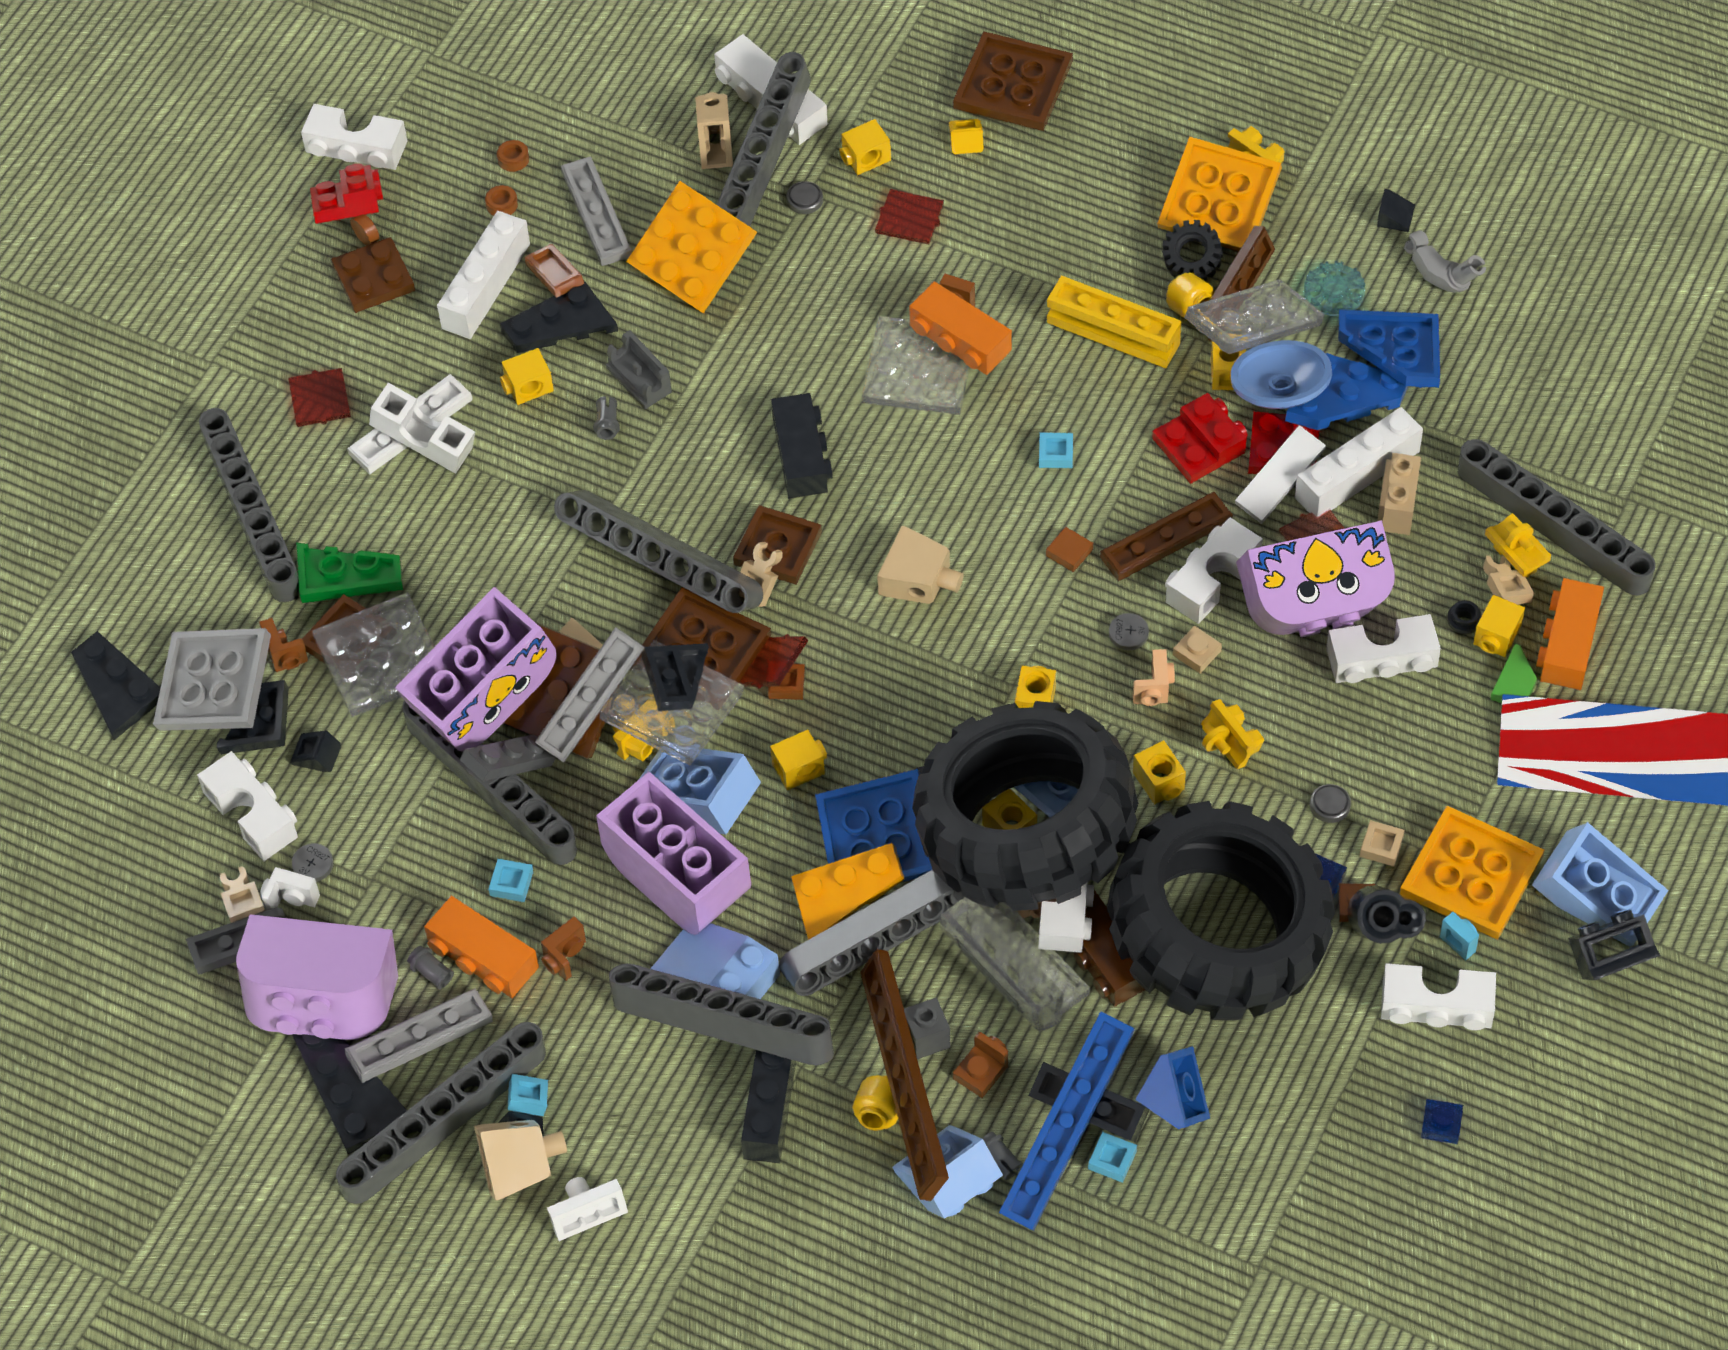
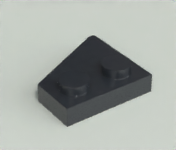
(674, 674)
(268, 725)

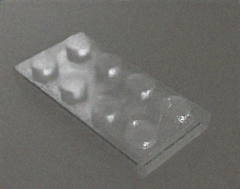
(1254, 316)

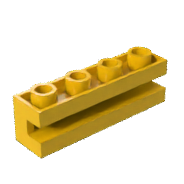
(1113, 321)

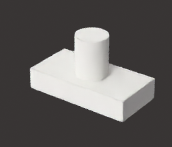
(586, 1207)

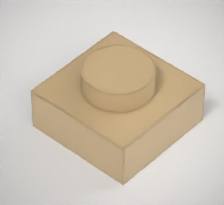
(1197, 649)
(1382, 843)

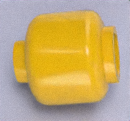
(1187, 291)
(875, 1104)

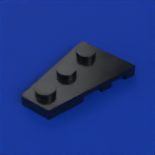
(558, 318)
(116, 684)

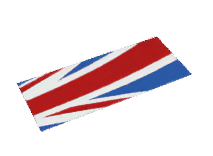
(1613, 749)

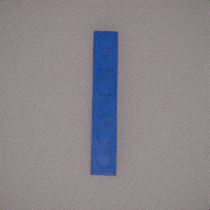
(1067, 1121)

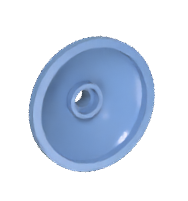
(1281, 374)

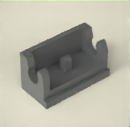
(639, 370)

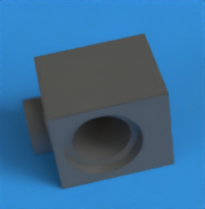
(928, 1028)

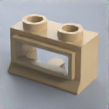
(1399, 493)

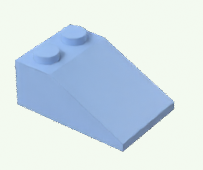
(713, 785)
(1597, 880)
(721, 960)

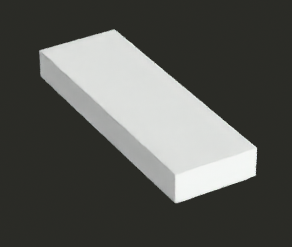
(1280, 474)

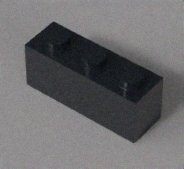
(801, 445)
(767, 1107)
(1112, 1113)

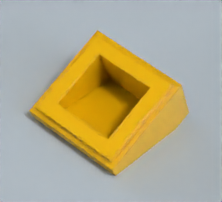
(966, 136)

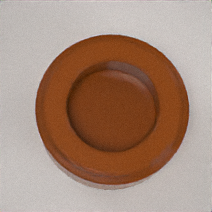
(512, 155)
(502, 199)
(364, 229)

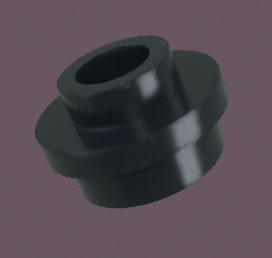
(1464, 609)

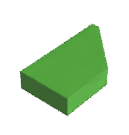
(1516, 677)

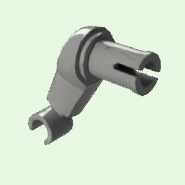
(1441, 272)

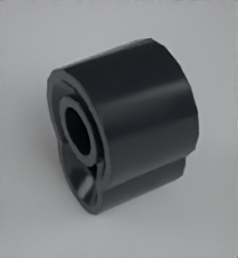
(1384, 915)

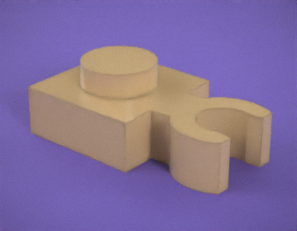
(761, 570)
(1506, 582)
(240, 896)

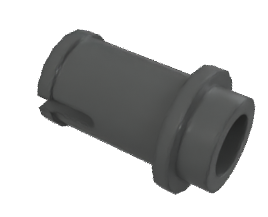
(606, 424)
(430, 967)
(1002, 1155)

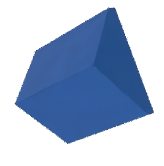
(1176, 1089)

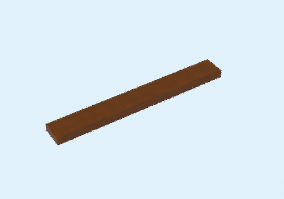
(904, 1076)

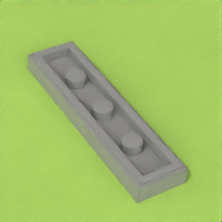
(596, 211)
(589, 694)
(418, 1035)

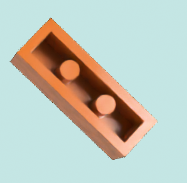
(960, 328)
(1570, 633)
(481, 947)

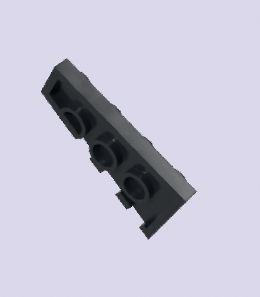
(354, 1107)

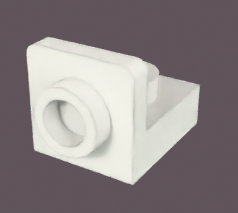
(290, 886)

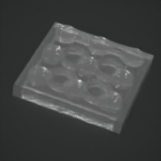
(912, 371)
(373, 651)
(672, 731)

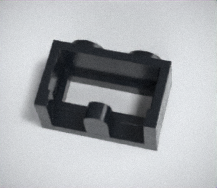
(1594, 969)

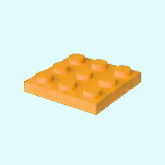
(1222, 189)
(691, 246)
(1472, 871)

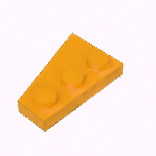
(844, 886)

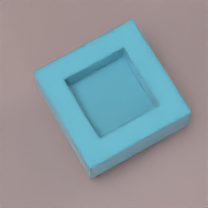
(1056, 450)
(510, 880)
(1459, 935)
(527, 1095)
(1112, 1157)

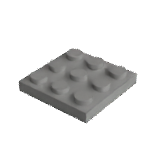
(212, 679)

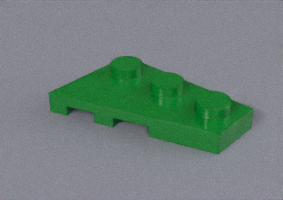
(332, 573)

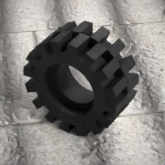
(1187, 233)

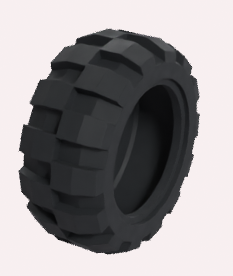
(1240, 848)
(1035, 860)

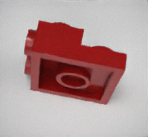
(349, 198)
(1201, 438)

